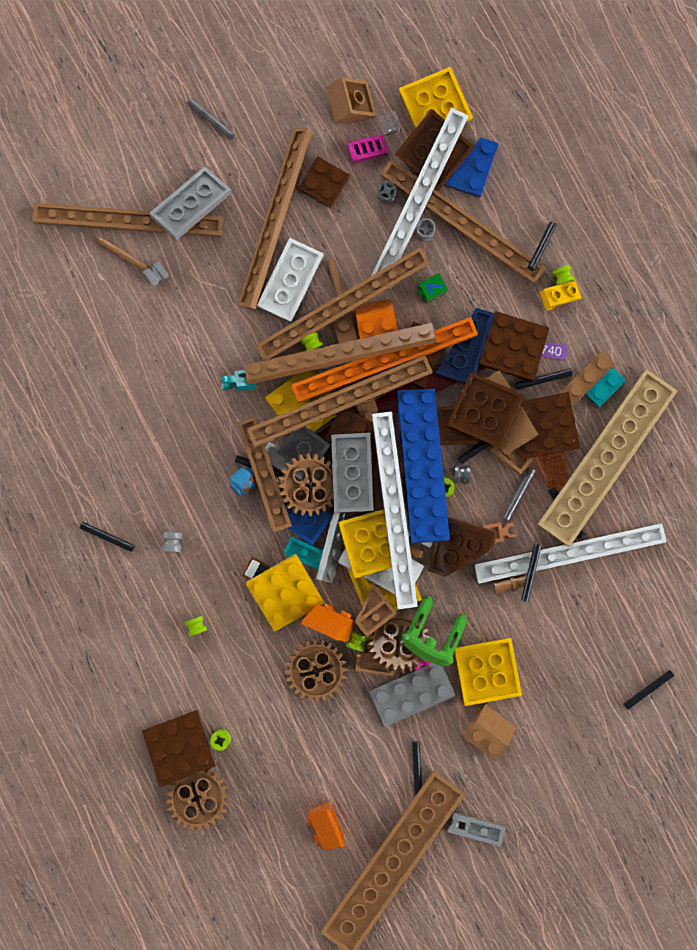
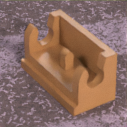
(366, 664)

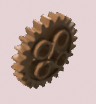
(291, 485)
(381, 639)
(321, 687)
(181, 805)

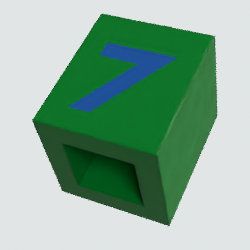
(431, 288)

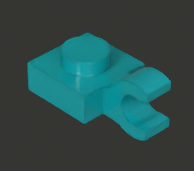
(238, 380)

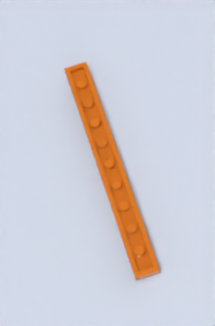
(373, 365)

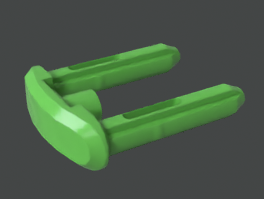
(426, 650)

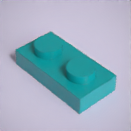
(605, 387)
(307, 553)

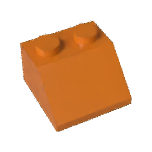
(375, 318)
(329, 622)
(327, 827)

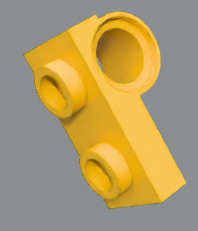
(559, 295)

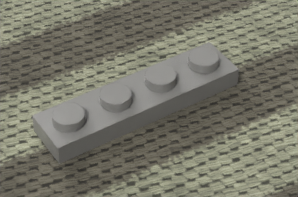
(332, 549)

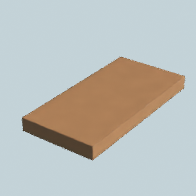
(521, 428)

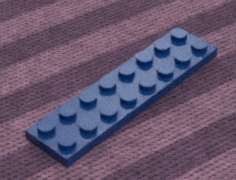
(422, 466)

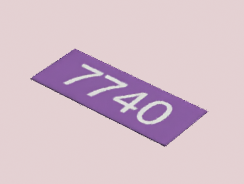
(554, 350)

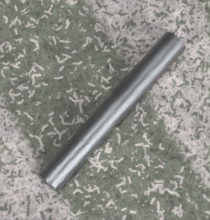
(210, 118)
(519, 493)

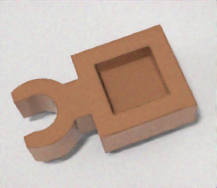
(501, 531)

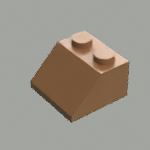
(350, 100)
(489, 732)

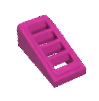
(365, 142)

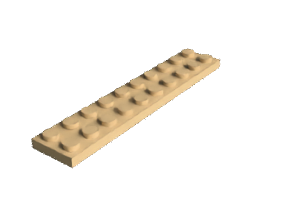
(607, 457)

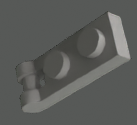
(477, 829)

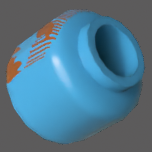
(243, 481)

